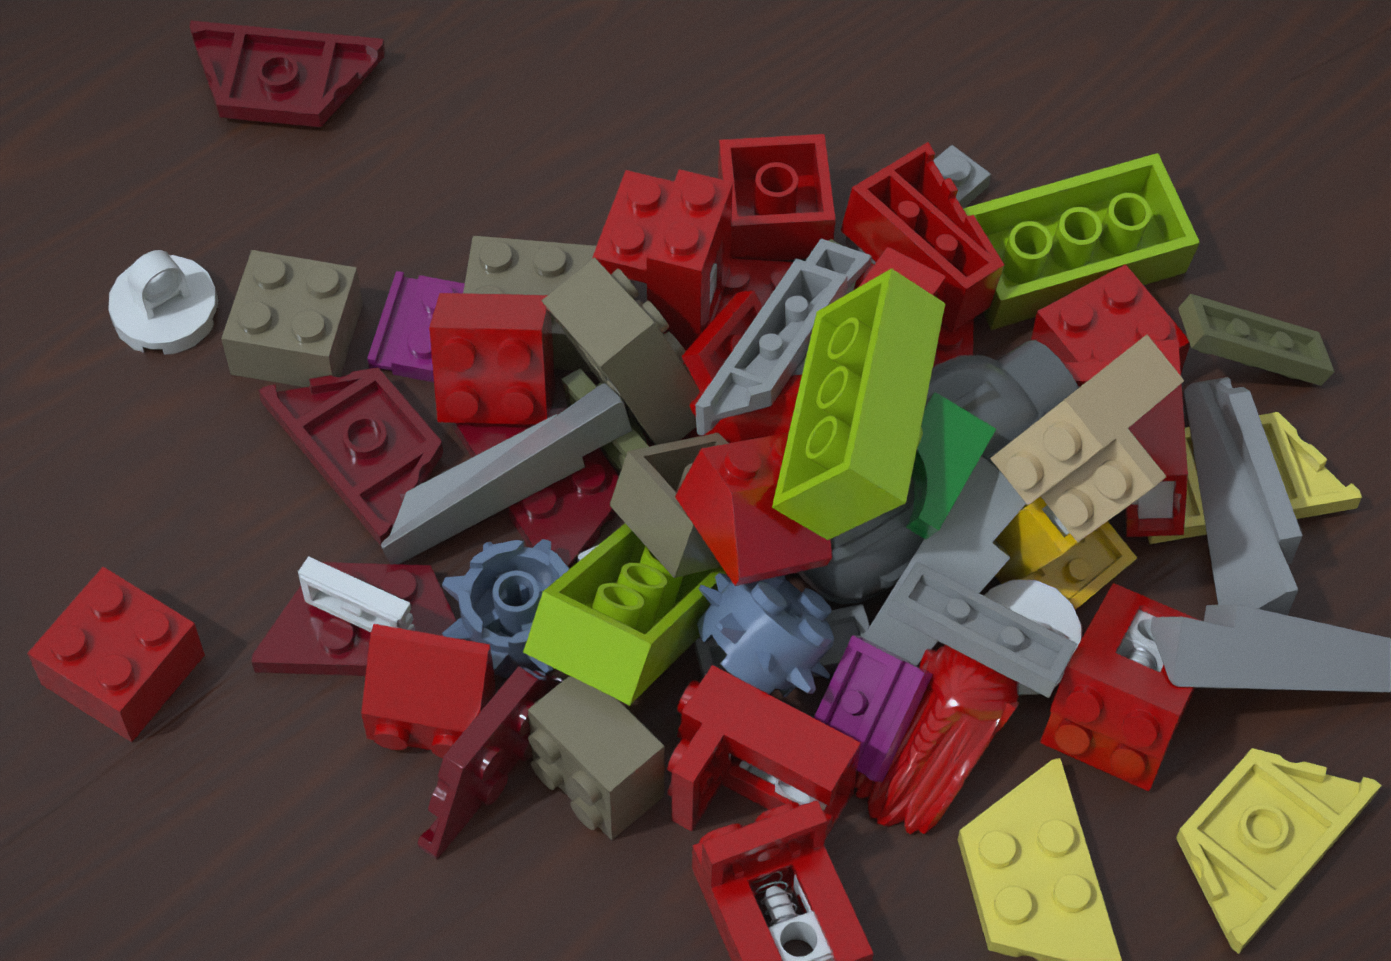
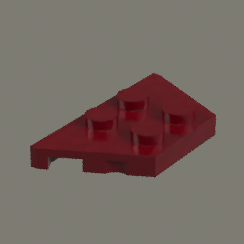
(282, 71)
(360, 441)
(565, 511)
(323, 644)
(481, 758)

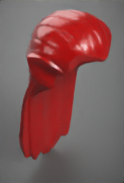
(943, 742)

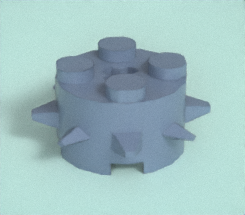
(501, 600)
(768, 632)

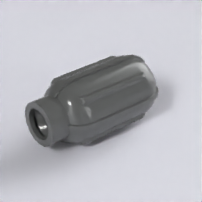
(1001, 392)

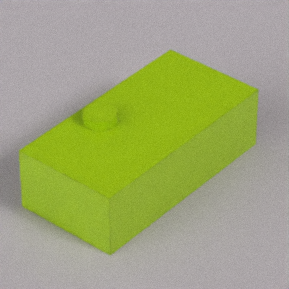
(1082, 230)
(860, 406)
(618, 617)

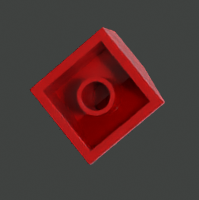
(731, 504)
(423, 688)

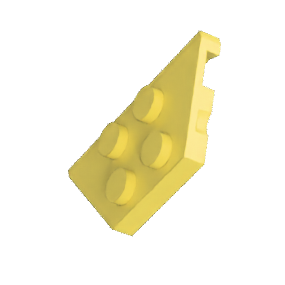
(1302, 469)
(1266, 835)
(1037, 875)

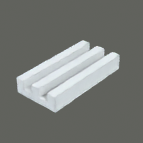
(352, 598)

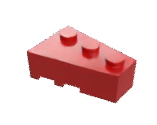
(920, 217)

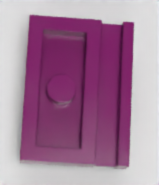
(403, 329)
(873, 702)

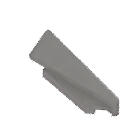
(779, 334)
(505, 474)
(1242, 499)
(959, 550)
(1270, 651)

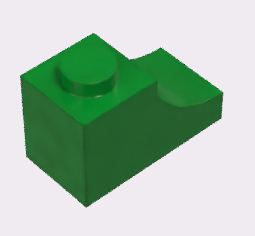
(944, 461)

